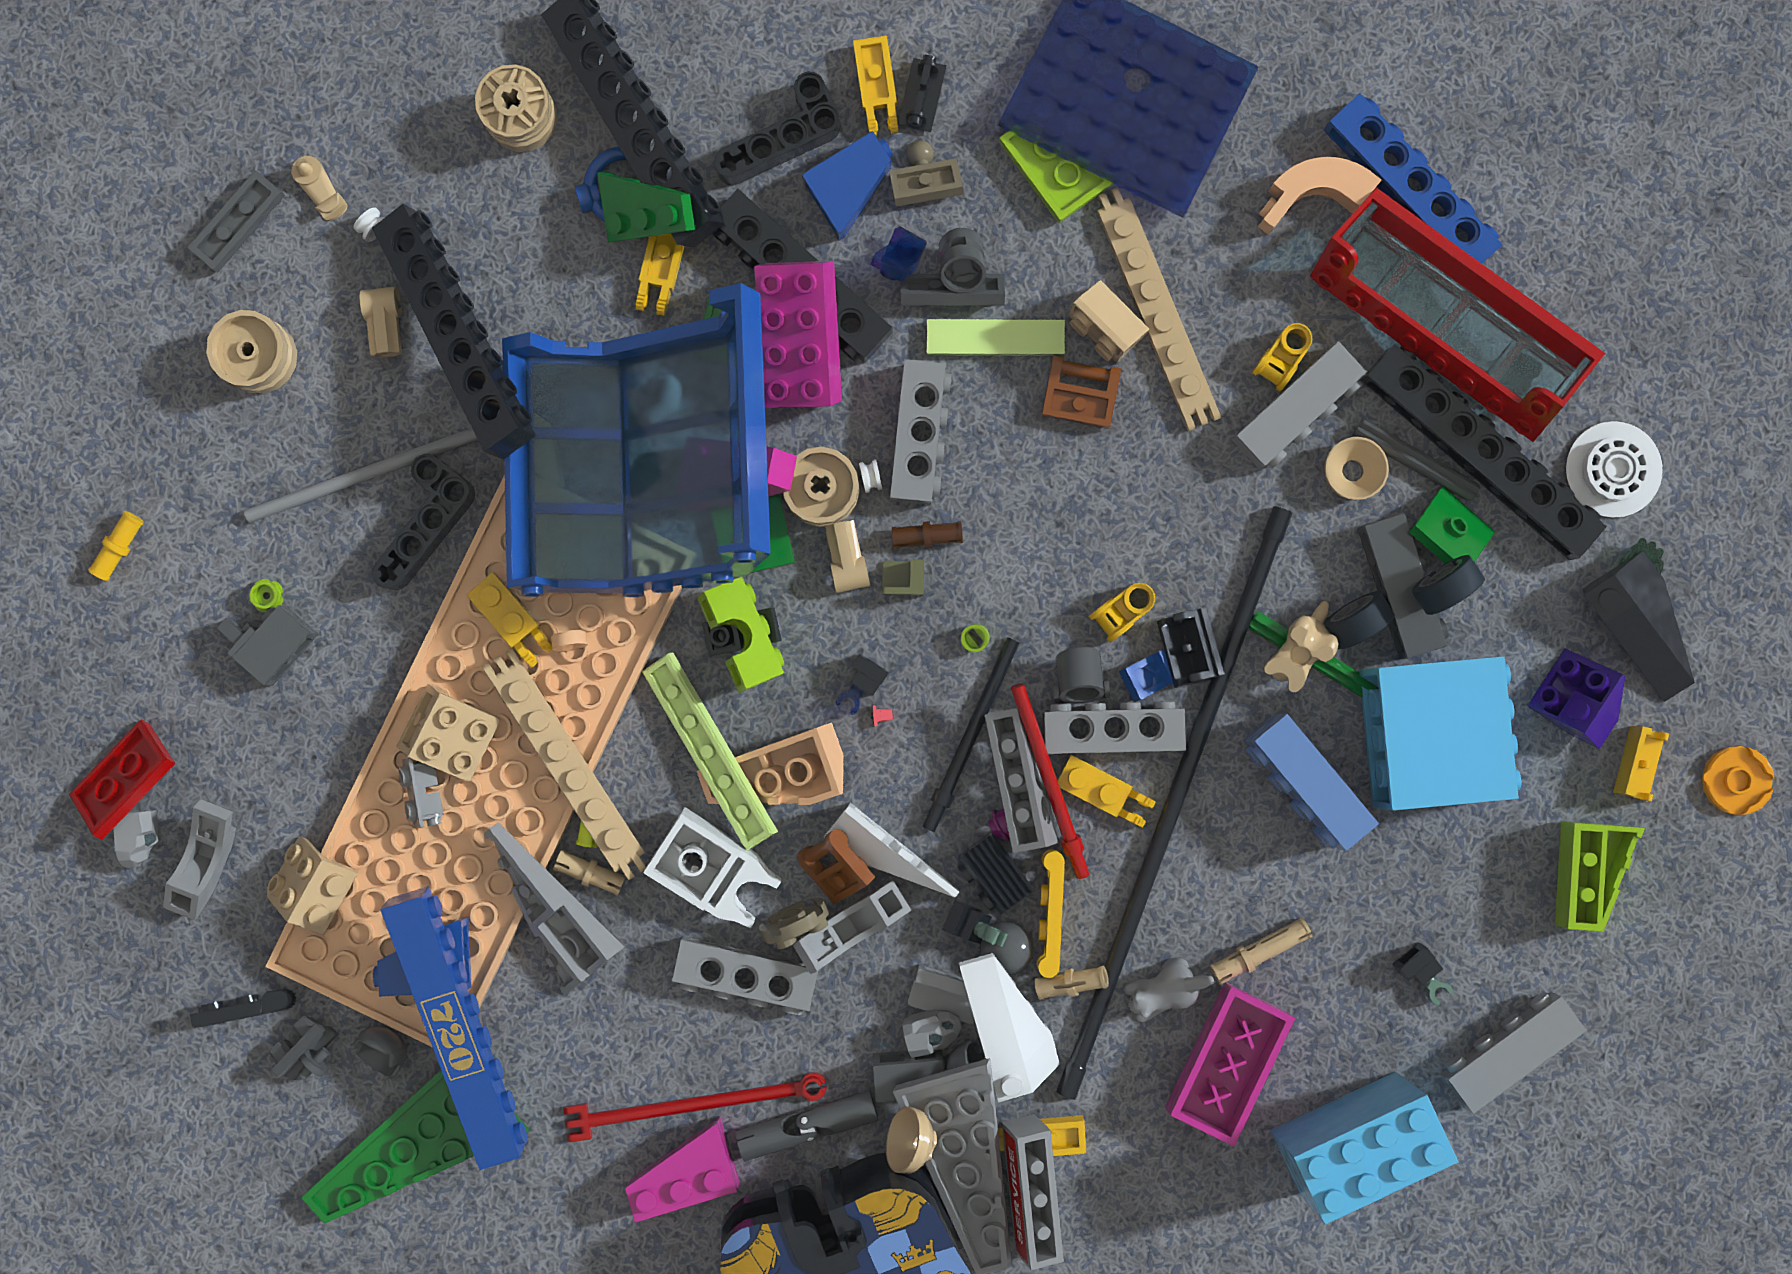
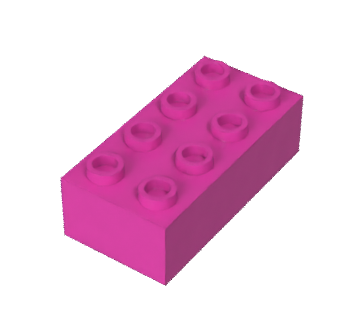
(799, 334)
(1229, 1064)

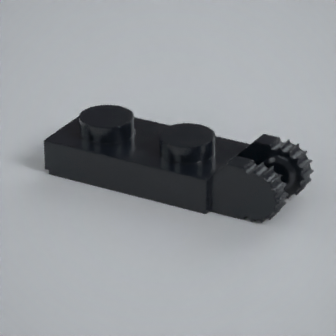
(246, 1007)

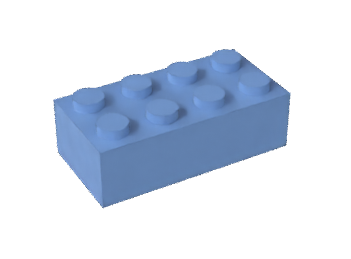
(1310, 781)

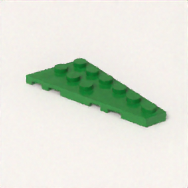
(403, 1150)

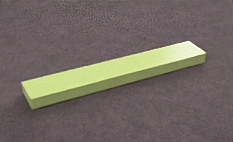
(709, 751)

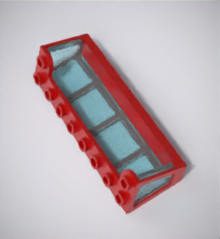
(1455, 314)

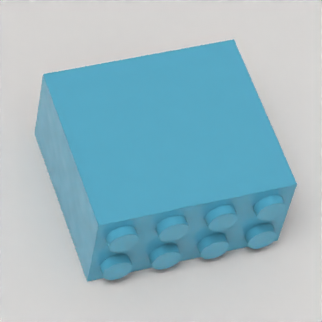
(1440, 734)
(1364, 1146)

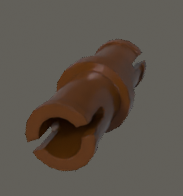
(927, 534)

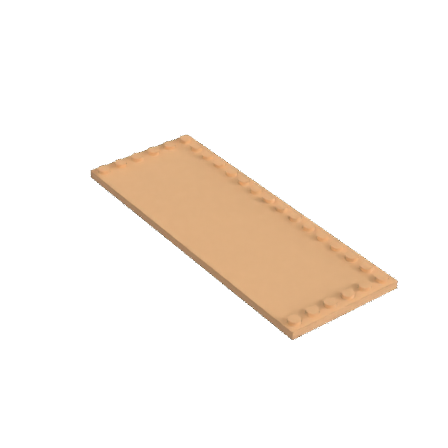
(509, 786)

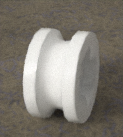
(366, 222)
(870, 476)

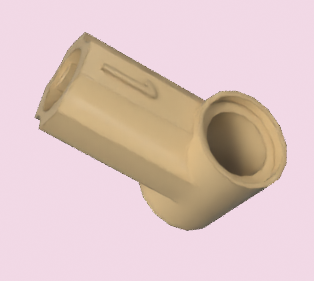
(381, 312)
(847, 564)

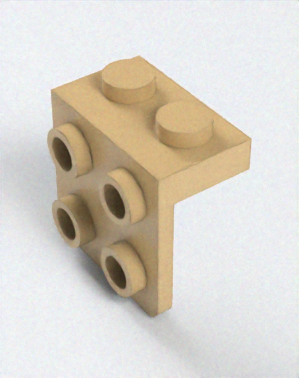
(309, 887)

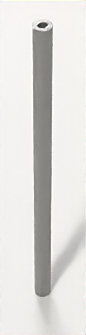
(358, 475)

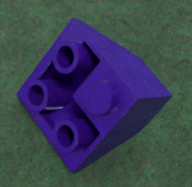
(1580, 697)

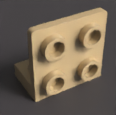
(447, 734)

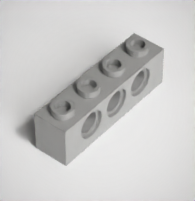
(919, 377)
(1168, 736)
(1020, 783)
(691, 977)

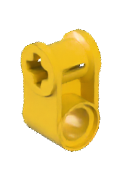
(1280, 360)
(1121, 611)

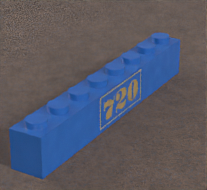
(454, 1027)

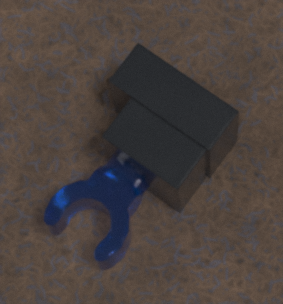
(866, 679)

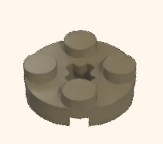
(793, 922)

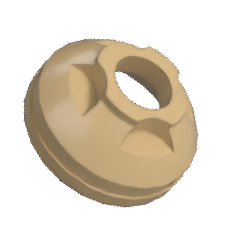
(1373, 465)
(909, 1140)

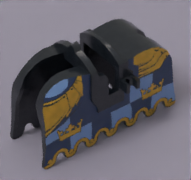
(873, 1226)

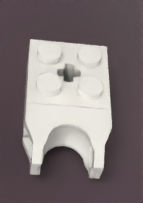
(715, 880)

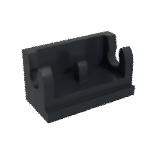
(1190, 647)

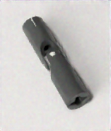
(823, 1120)

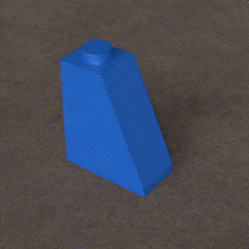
(848, 181)
(390, 974)

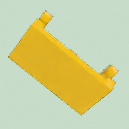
(1639, 763)

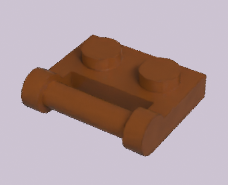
(1077, 402)
(841, 876)

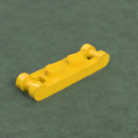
(1050, 928)

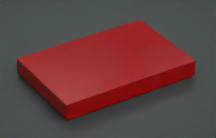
(121, 779)

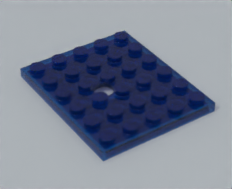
(1143, 140)

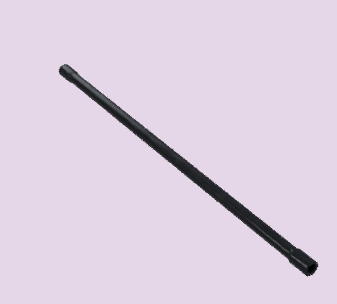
(1076, 1066)

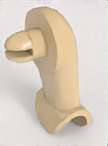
(314, 181)

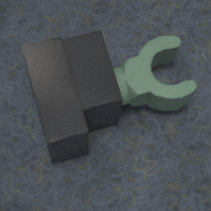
(972, 925)
(1423, 967)

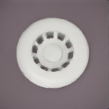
(1614, 468)

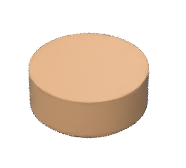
(569, 640)

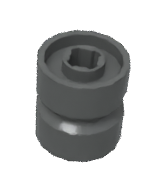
(962, 260)

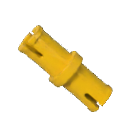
(115, 546)

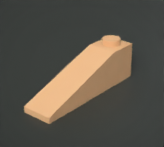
(794, 769)

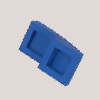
(1147, 675)

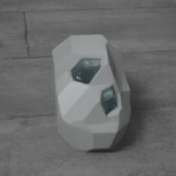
(135, 837)
(930, 1031)

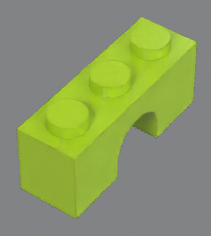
(735, 606)

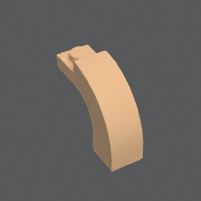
(1324, 176)

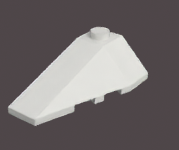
(886, 853)

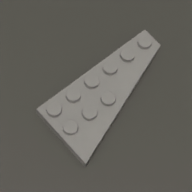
(966, 1157)

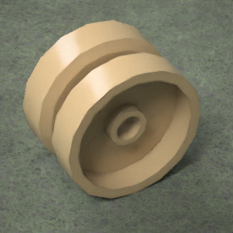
(234, 340)
(827, 467)

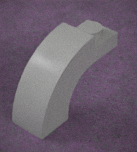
(202, 861)
(852, 926)

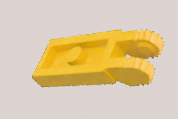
(876, 80)
(659, 270)
(508, 616)
(1101, 789)

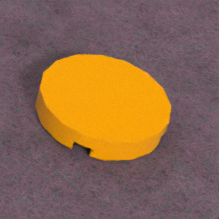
(1724, 780)

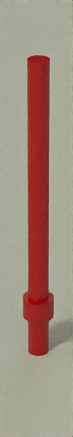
(1071, 842)

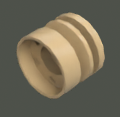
(516, 127)

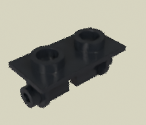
(922, 93)

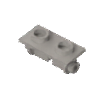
(420, 805)

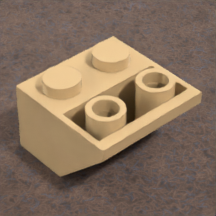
(1106, 322)

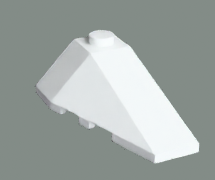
(1008, 1029)

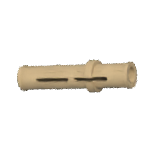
(1254, 954)

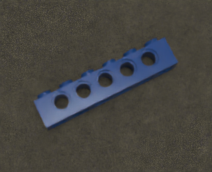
(1412, 163)

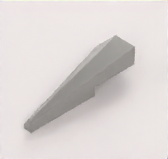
(568, 930)

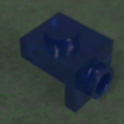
(900, 255)

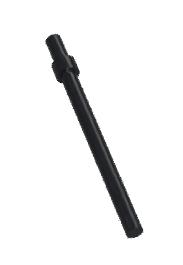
(943, 796)

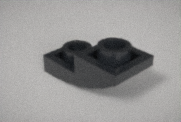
(730, 639)

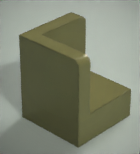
(903, 578)

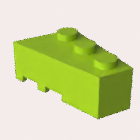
(1590, 872)

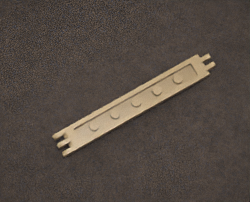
(1156, 309)
(566, 764)

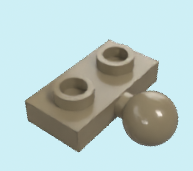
(925, 179)

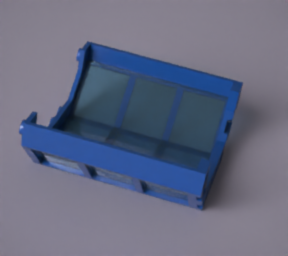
(640, 457)

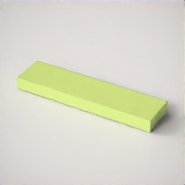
(995, 337)

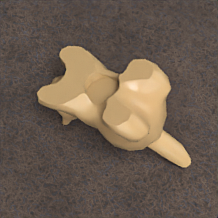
(1305, 644)

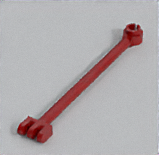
(587, 1120)

